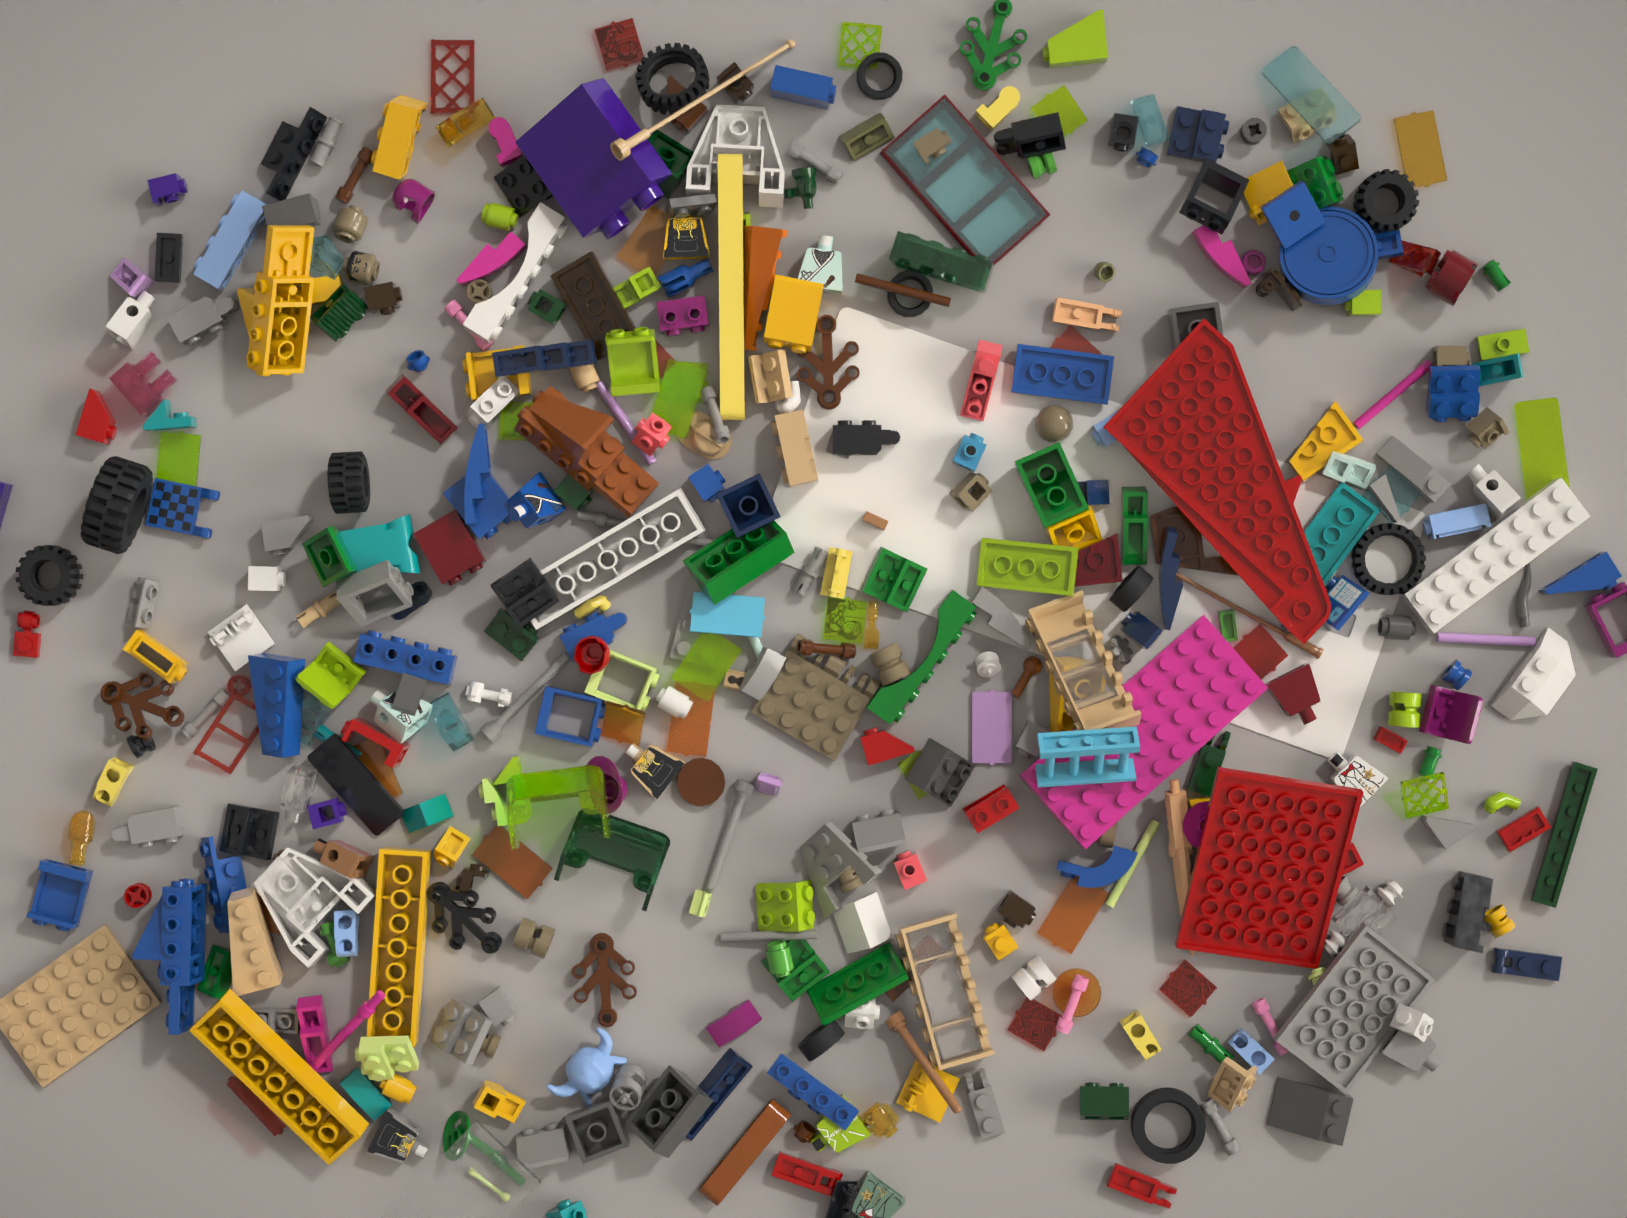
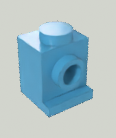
(969, 461)

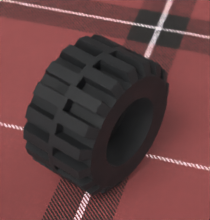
(1400, 186)
(348, 482)
(29, 575)

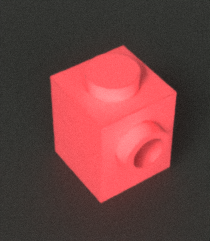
(909, 869)

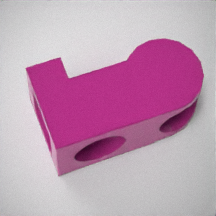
(503, 133)

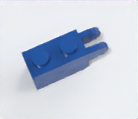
(594, 626)

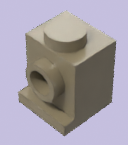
(932, 145)
(1450, 356)
(1486, 428)
(979, 493)

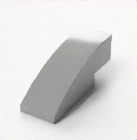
(1001, 617)

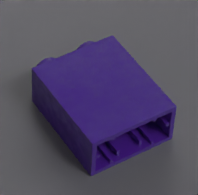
(577, 164)

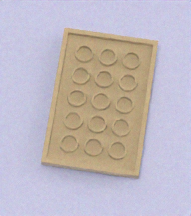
(75, 1005)

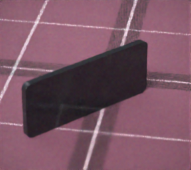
(355, 784)

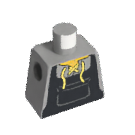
(397, 1138)

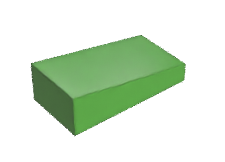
(1228, 625)

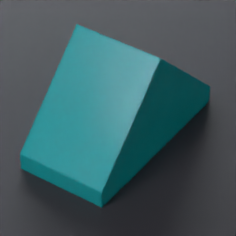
(427, 813)

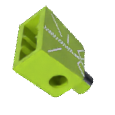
(836, 1136)

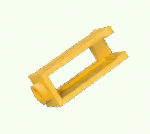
(177, 670)

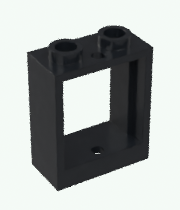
(1222, 180)

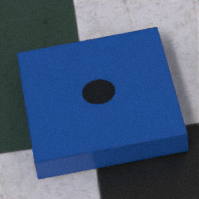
(1292, 214)

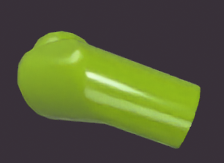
(1499, 800)

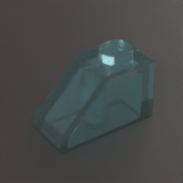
(451, 722)

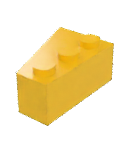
(397, 136)

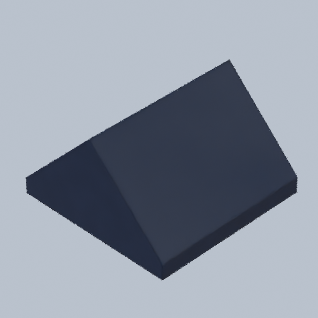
(748, 505)

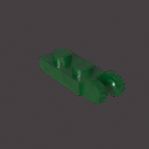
(1206, 766)

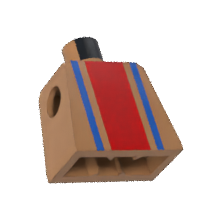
(344, 858)

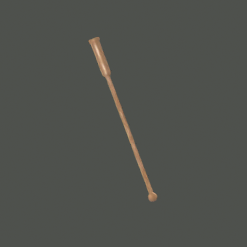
(1288, 636)

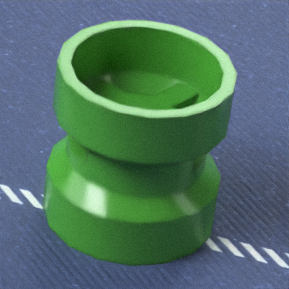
(1037, 162)

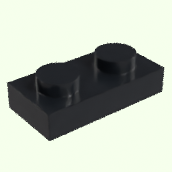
(168, 257)

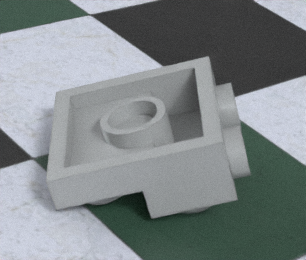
(461, 1031)

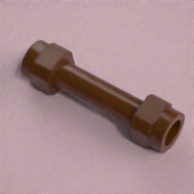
(345, 193)
(844, 650)

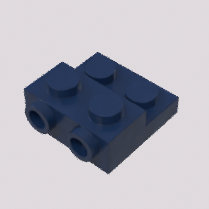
(1197, 134)

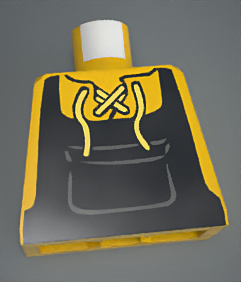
(685, 239)

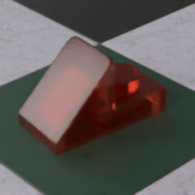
(1417, 259)

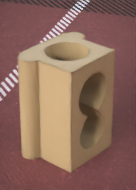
(737, 674)

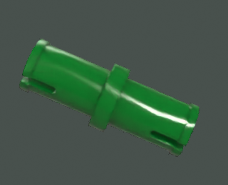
(1209, 1044)

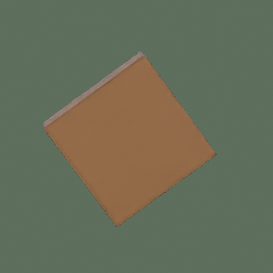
(875, 520)

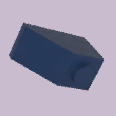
(1140, 629)

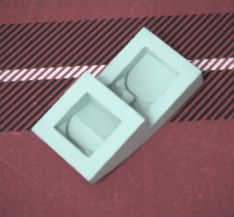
(1349, 469)

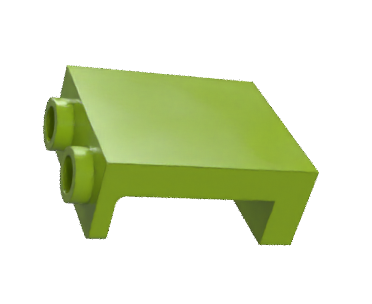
(633, 361)

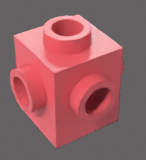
(651, 434)

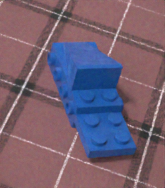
(170, 939)

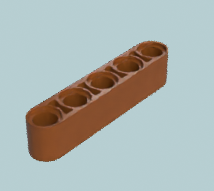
(744, 1152)

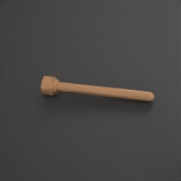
(897, 1024)

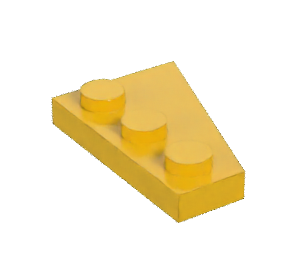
(1331, 434)

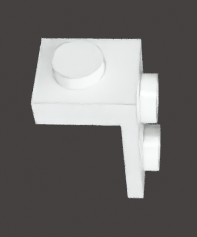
(492, 402)

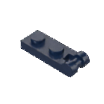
(1527, 964)

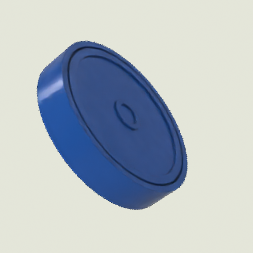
(1332, 260)

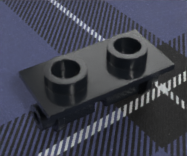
(842, 1199)

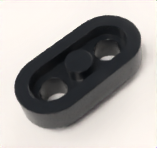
(421, 596)

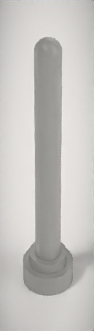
(493, 728)
(743, 790)

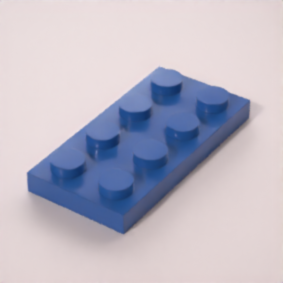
(1062, 374)

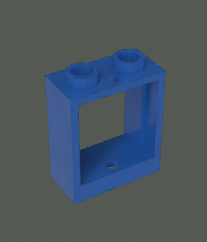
(546, 709)

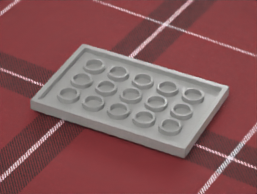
(1351, 1008)

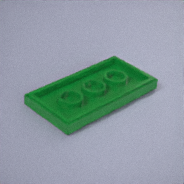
(857, 983)

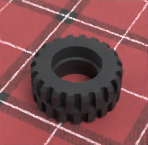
(116, 505)

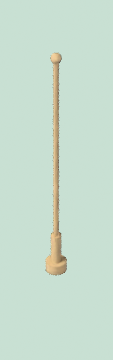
(621, 147)

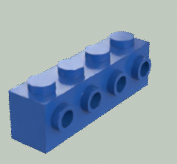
(405, 658)

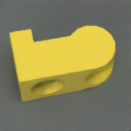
(1000, 109)
(112, 781)
(1140, 1035)

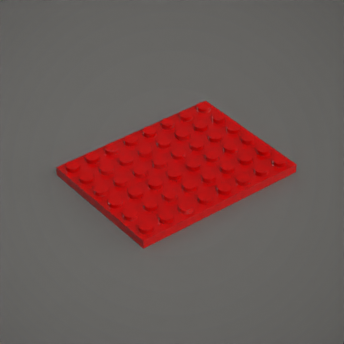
(1268, 867)

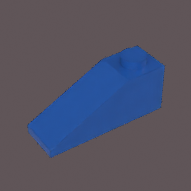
(1593, 574)

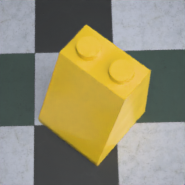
(793, 314)

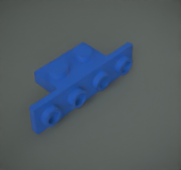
(224, 877)
(814, 1092)

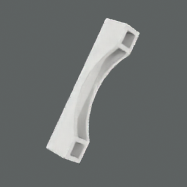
(488, 315)

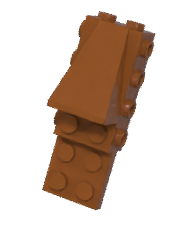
(582, 448)

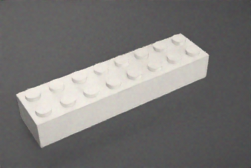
(619, 553)
(1495, 555)

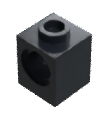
(1130, 124)

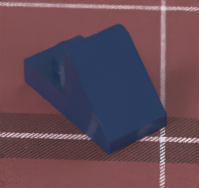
(1095, 492)

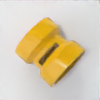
(1498, 920)

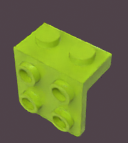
(331, 676)
(785, 906)

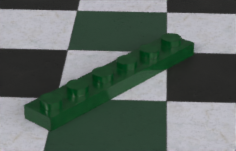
(1564, 834)

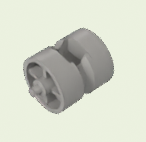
(628, 1087)

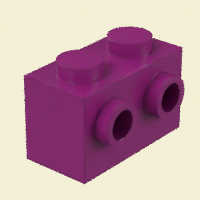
(683, 315)

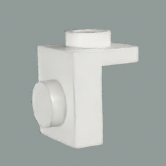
(1412, 1022)

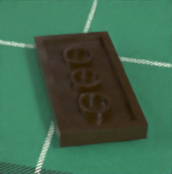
(592, 300)

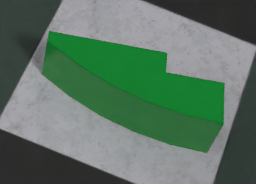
(1134, 525)

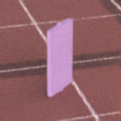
(991, 727)

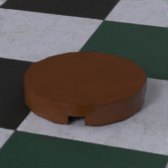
(701, 782)

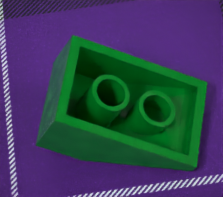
(1051, 485)

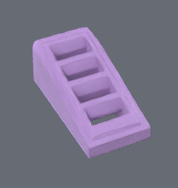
(768, 784)

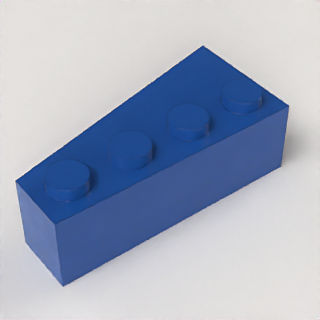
(277, 702)

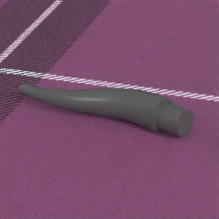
(1522, 597)

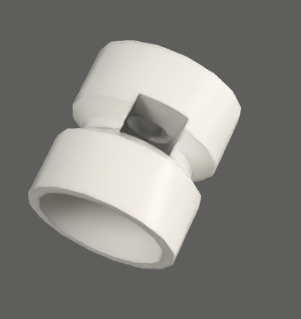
(1034, 977)

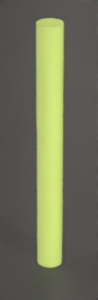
(1140, 848)

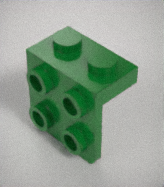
(1319, 180)

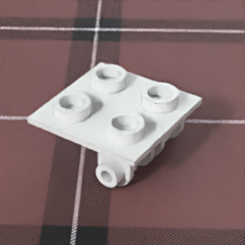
(240, 636)

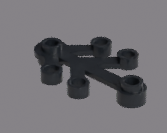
(461, 915)

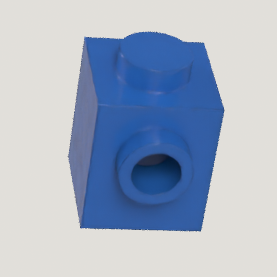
(707, 483)

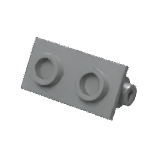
(142, 613)

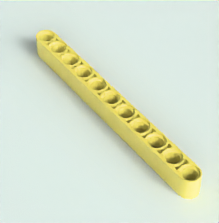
(731, 286)

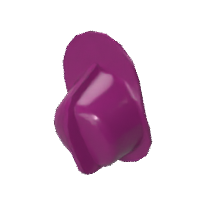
(615, 785)

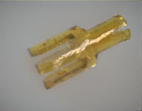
(80, 834)

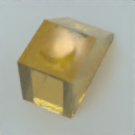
(465, 122)

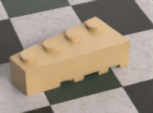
(251, 945)

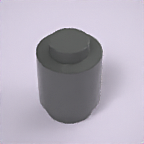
(1396, 627)

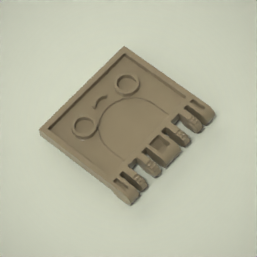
(814, 702)

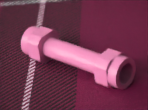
(455, 311)
(1079, 984)
(1261, 1008)

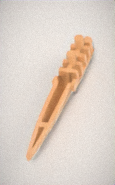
(1178, 846)

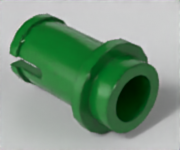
(1496, 275)
(1430, 760)

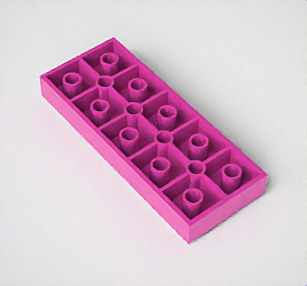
(1183, 703)

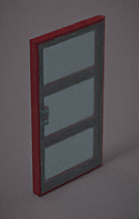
(967, 186)

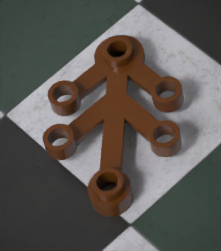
(829, 367)
(140, 702)
(604, 975)

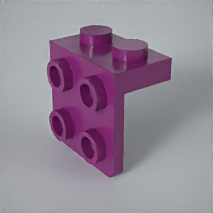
(1451, 714)

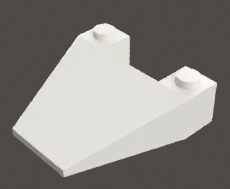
(738, 131)
(332, 889)

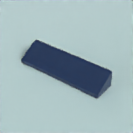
(720, 1084)

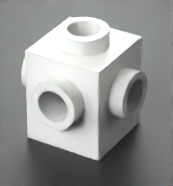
(863, 1016)

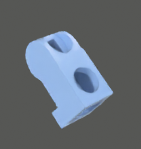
(346, 933)
(1251, 1050)

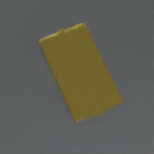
(1420, 148)

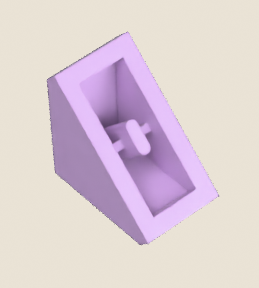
(131, 278)

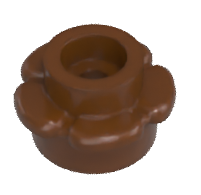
(804, 1132)

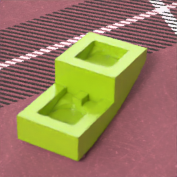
(637, 287)

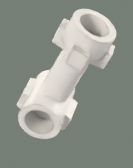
(476, 691)

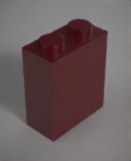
(450, 548)

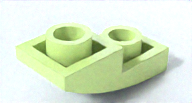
(491, 794)

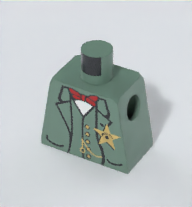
(876, 1199)

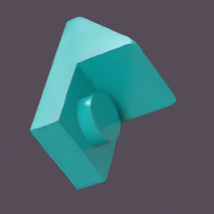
(1500, 369)
(162, 419)

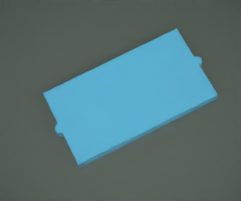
(731, 616)

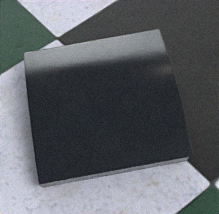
(525, 592)
(249, 831)

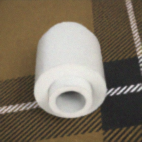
(674, 702)

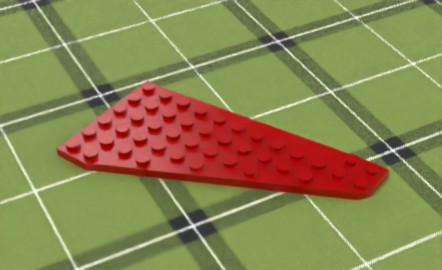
(1212, 457)

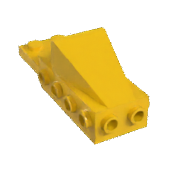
(280, 302)

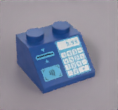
(1344, 599)

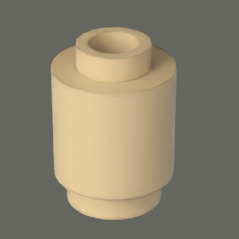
(585, 377)

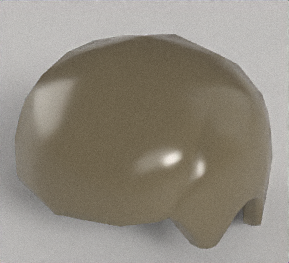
(1054, 423)

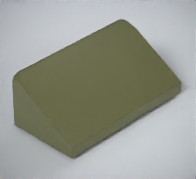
(866, 136)

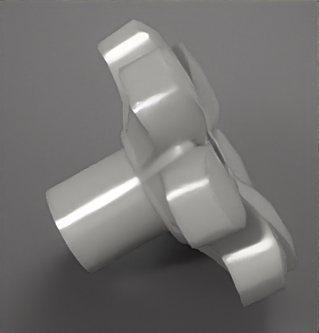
(1120, 649)

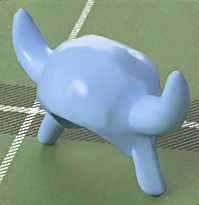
(589, 1069)

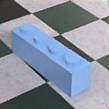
(231, 241)

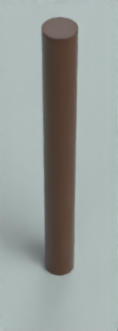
(902, 290)

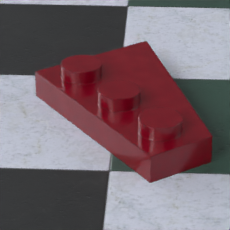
(1099, 563)

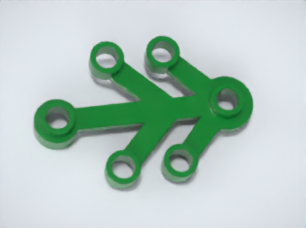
(992, 48)

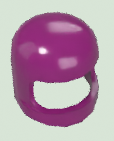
(422, 197)

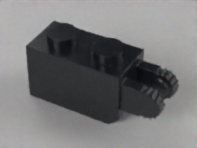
(1032, 137)
(861, 439)

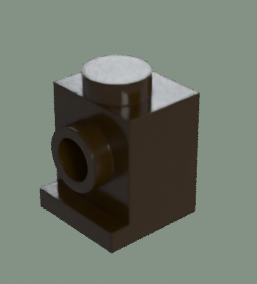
(739, 93)

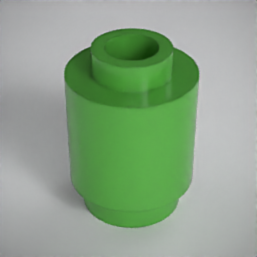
(779, 958)

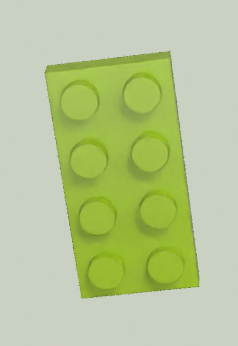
(1027, 566)

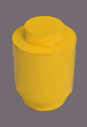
(398, 1089)

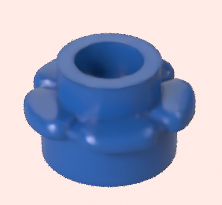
(1146, 157)
(417, 361)

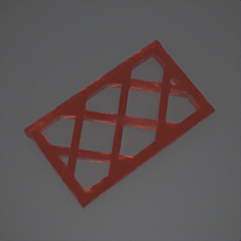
(436, 64)

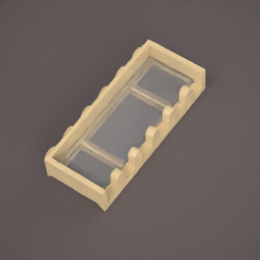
(944, 991)

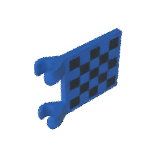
(176, 507)

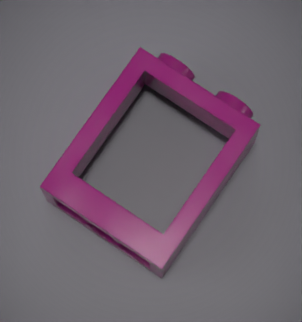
(1598, 600)

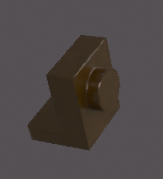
(1343, 154)
(466, 881)

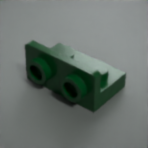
(514, 639)

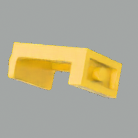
(482, 374)

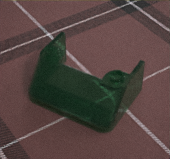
(629, 849)

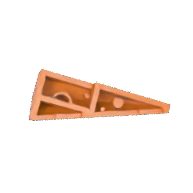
(760, 261)

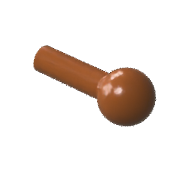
(1032, 666)

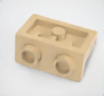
(770, 377)
(1232, 1084)

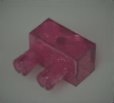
(135, 387)

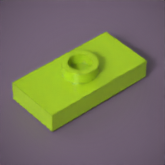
(1502, 344)

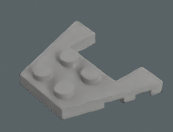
(826, 858)

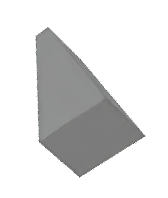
(1382, 493)

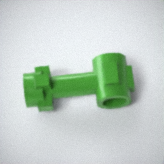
(328, 930)

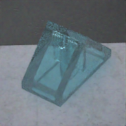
(326, 257)

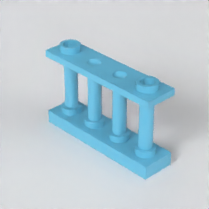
(1087, 743)

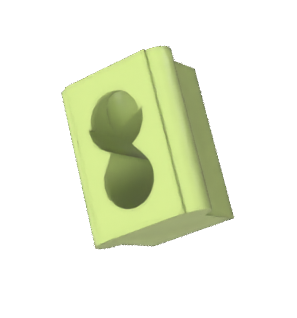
(700, 903)

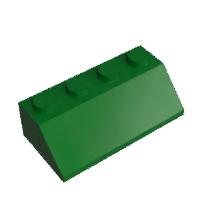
(734, 562)

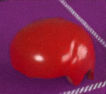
(591, 654)

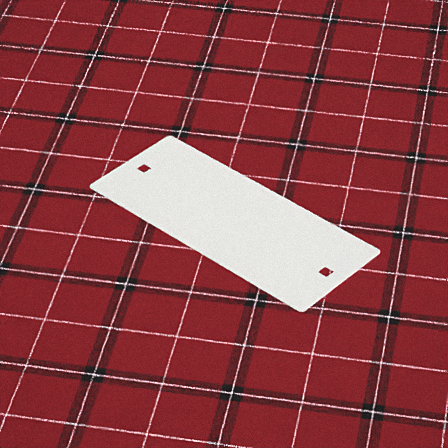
(919, 390)

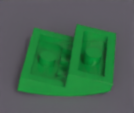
(893, 579)
(806, 972)

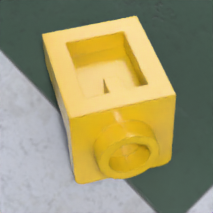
(450, 847)
(999, 940)

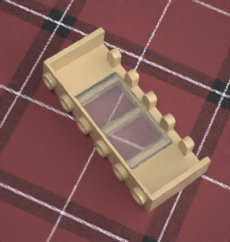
(1081, 665)

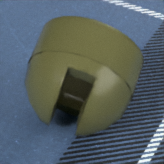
(1104, 274)

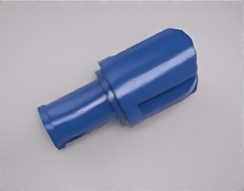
(683, 277)

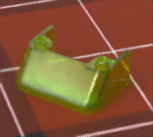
(582, 782)

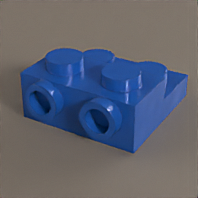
(1453, 392)

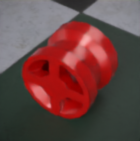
(133, 895)

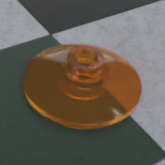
(1088, 1000)

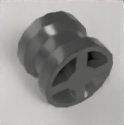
(1250, 135)

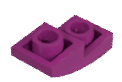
(734, 1023)

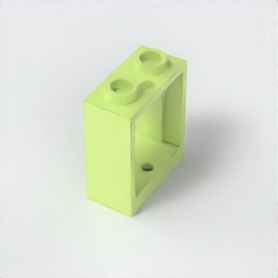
(643, 700)

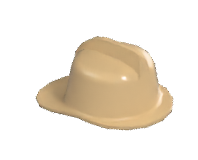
(701, 438)

